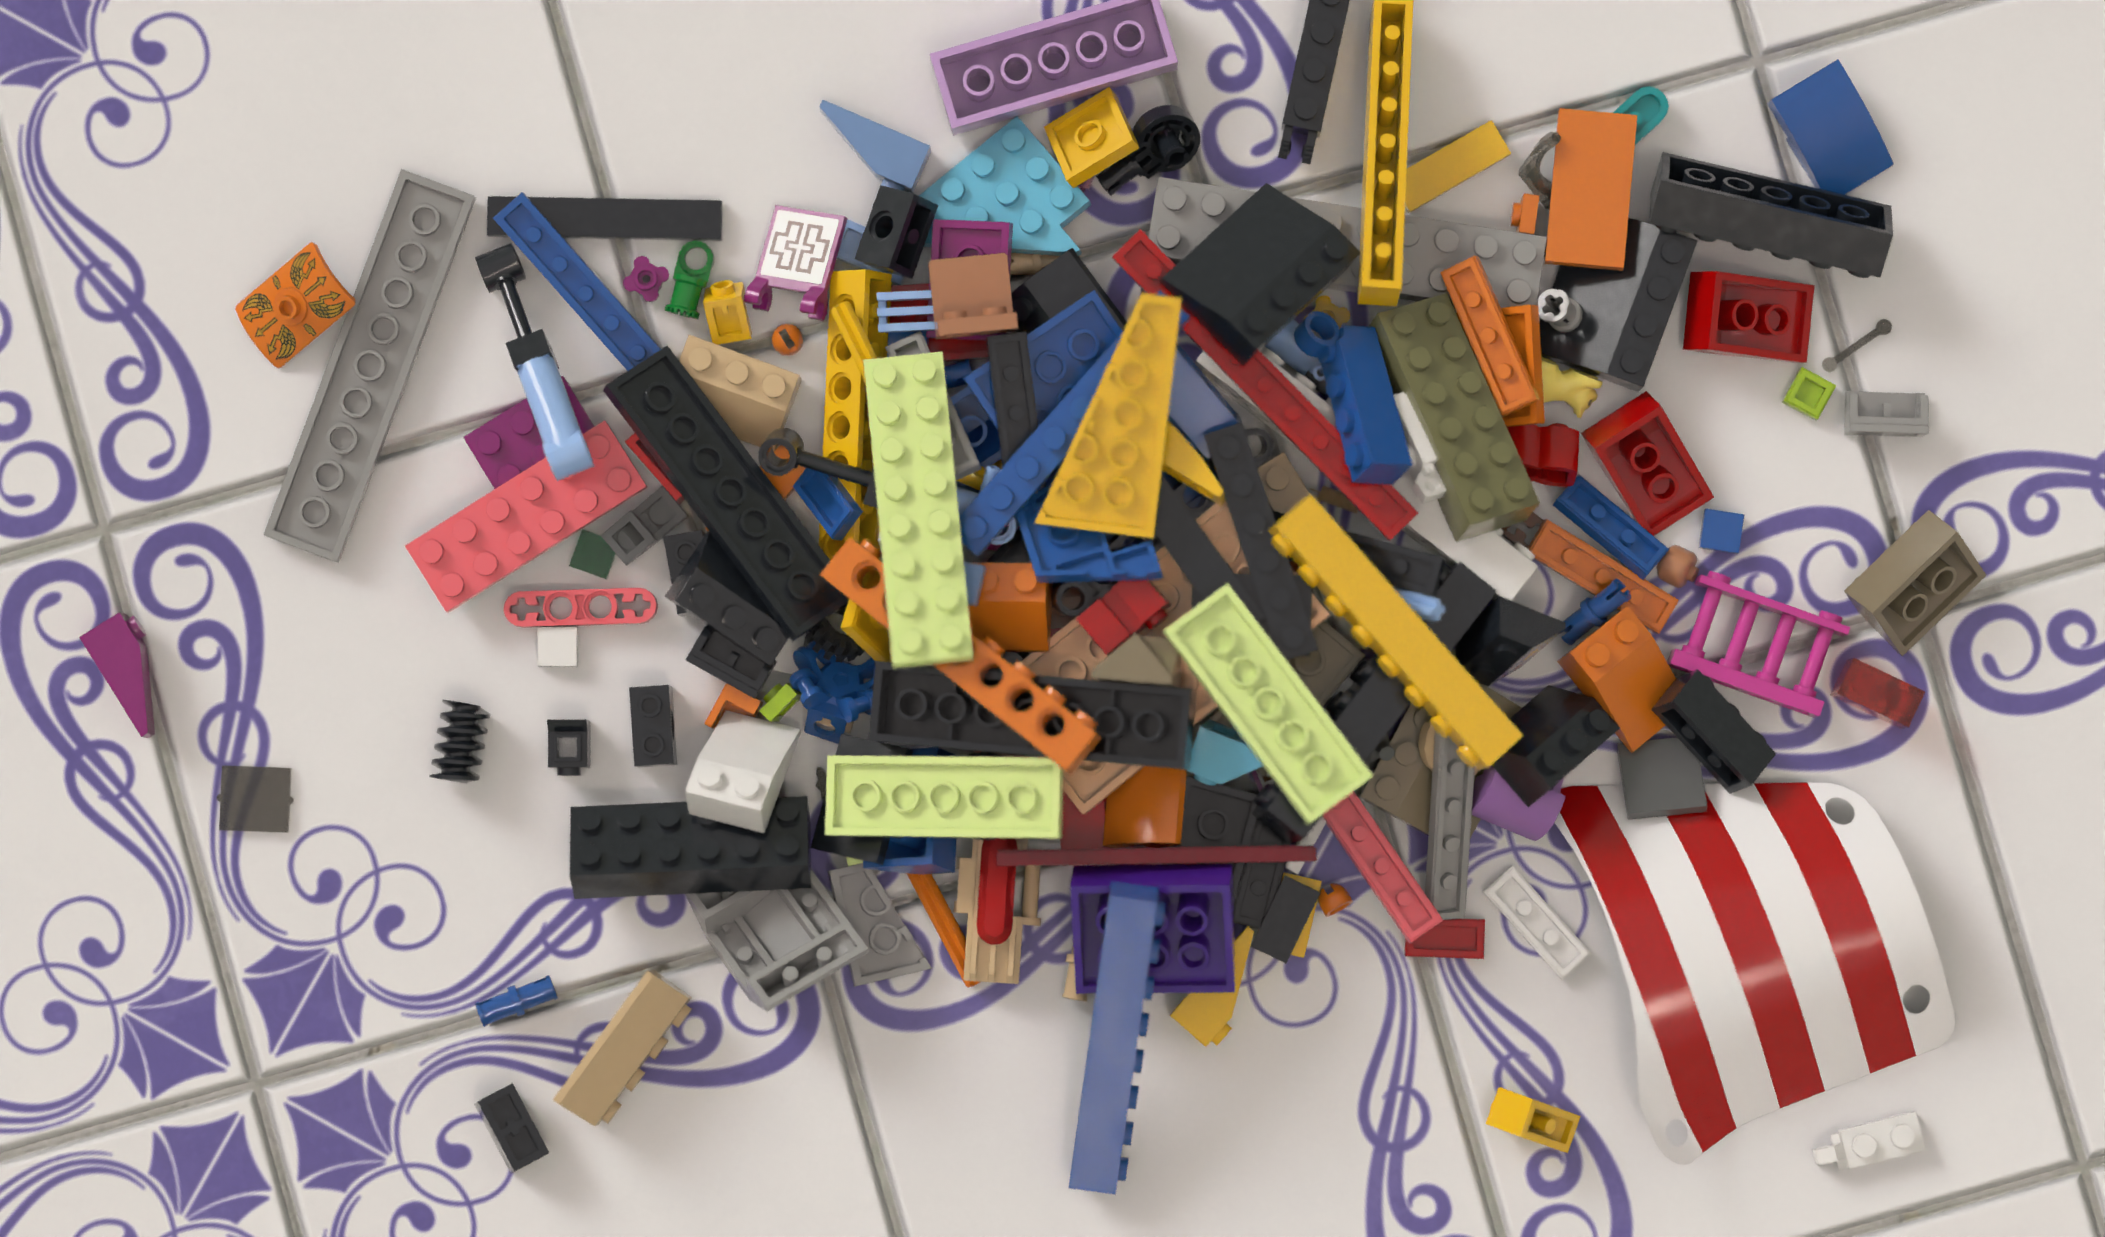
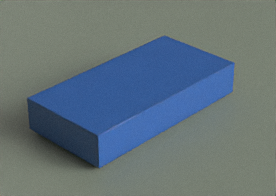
(828, 502)

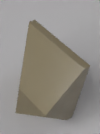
(1143, 662)

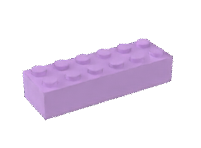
(1052, 62)

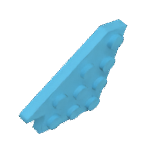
(1014, 183)

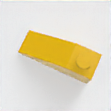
(1208, 1013)

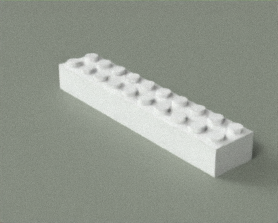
(1487, 555)

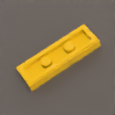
(1454, 165)

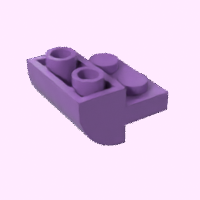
(1501, 806)

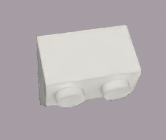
(741, 771)

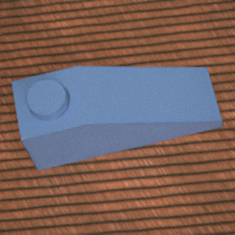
(886, 153)

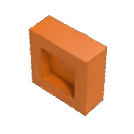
(1525, 214)

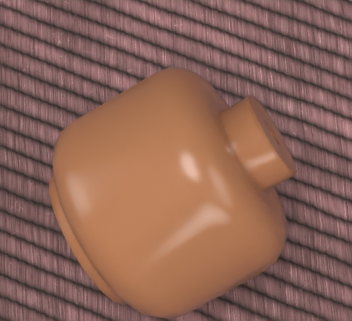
(1677, 566)

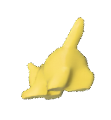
(1571, 386)

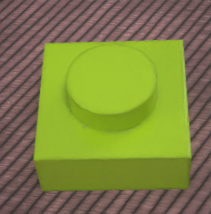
(779, 701)

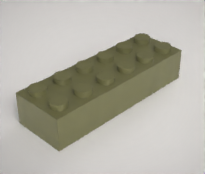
(1475, 453)

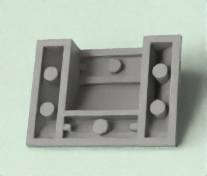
(777, 938)

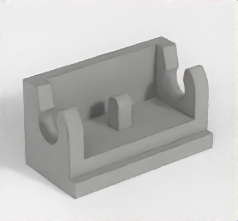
(1886, 414)

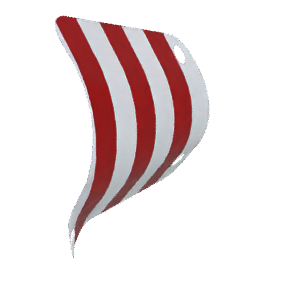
(1758, 949)

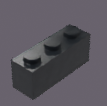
(1714, 731)

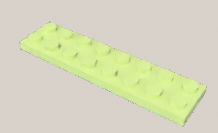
(918, 510)

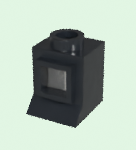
(569, 746)

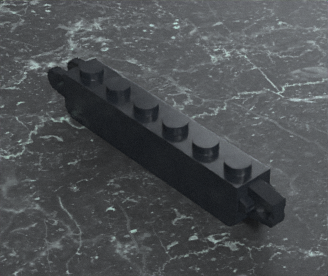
(1313, 74)

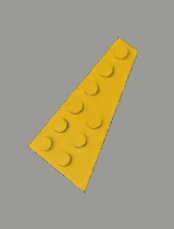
(1119, 449)

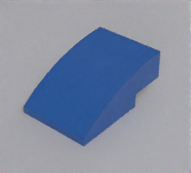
(1831, 130)

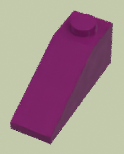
(124, 663)

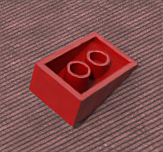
(1748, 316)
(1647, 464)

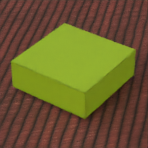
(1809, 393)

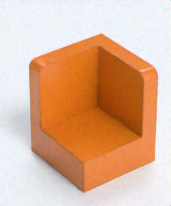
(734, 701)

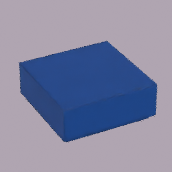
(1721, 531)

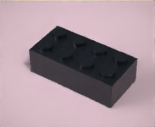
(1217, 819)

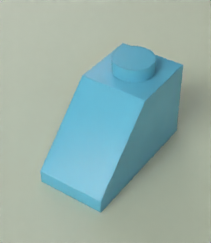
(1220, 754)

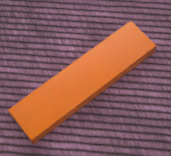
(1490, 335)
(1596, 571)

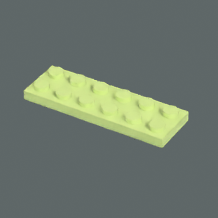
(1267, 704)
(944, 797)

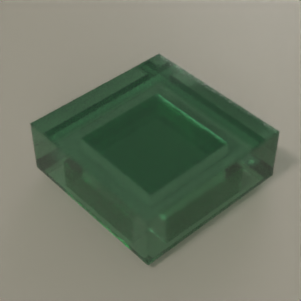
(593, 555)

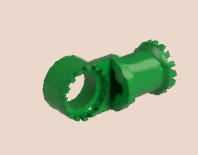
(689, 282)

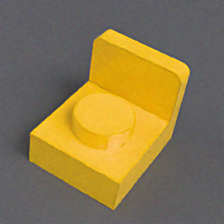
(726, 312)

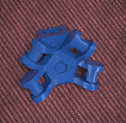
(831, 692)

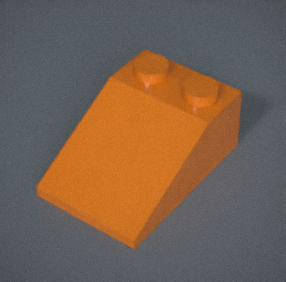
(1623, 673)

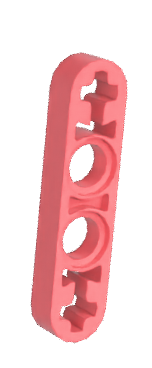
(580, 612)

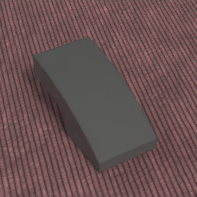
(644, 525)

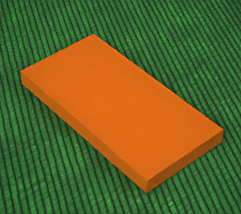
(1591, 189)

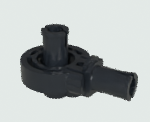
(1159, 145)

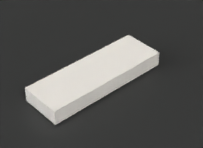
(1537, 922)

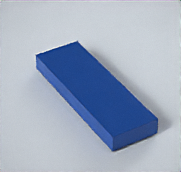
(1611, 527)

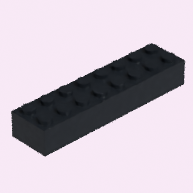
(1375, 699)
(1134, 720)

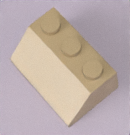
(744, 391)

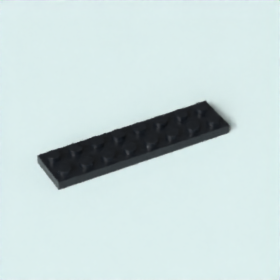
(727, 491)

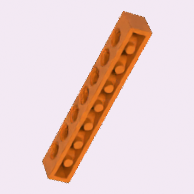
(1066, 750)

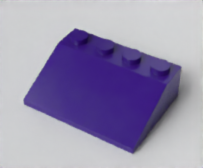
(1195, 932)

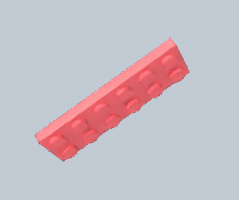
(523, 520)

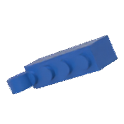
(1359, 397)

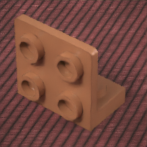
(971, 296)

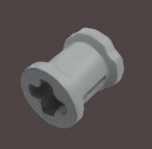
(1569, 309)

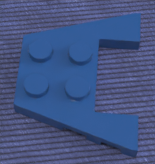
(1080, 554)

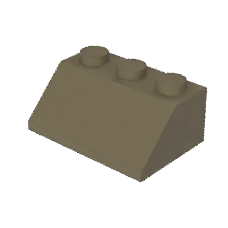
(1915, 582)

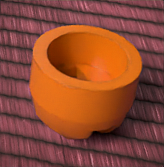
(794, 334)
(1335, 901)

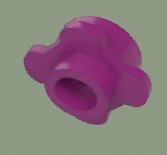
(650, 289)

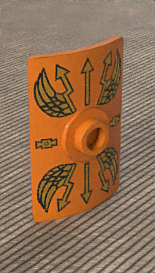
(294, 306)

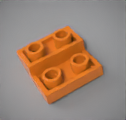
(1146, 809)

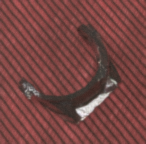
(1530, 169)

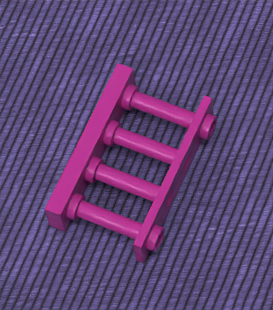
(1765, 683)

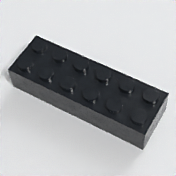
(1771, 215)
(671, 852)

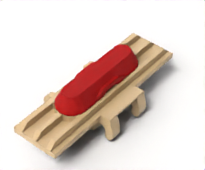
(988, 898)

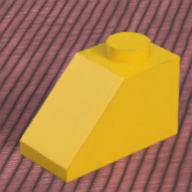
(1532, 1120)

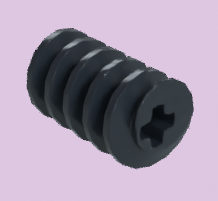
(460, 742)

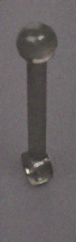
(1882, 327)

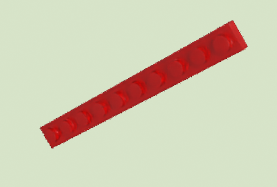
(1275, 398)

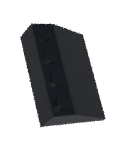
(1259, 270)
(1621, 309)

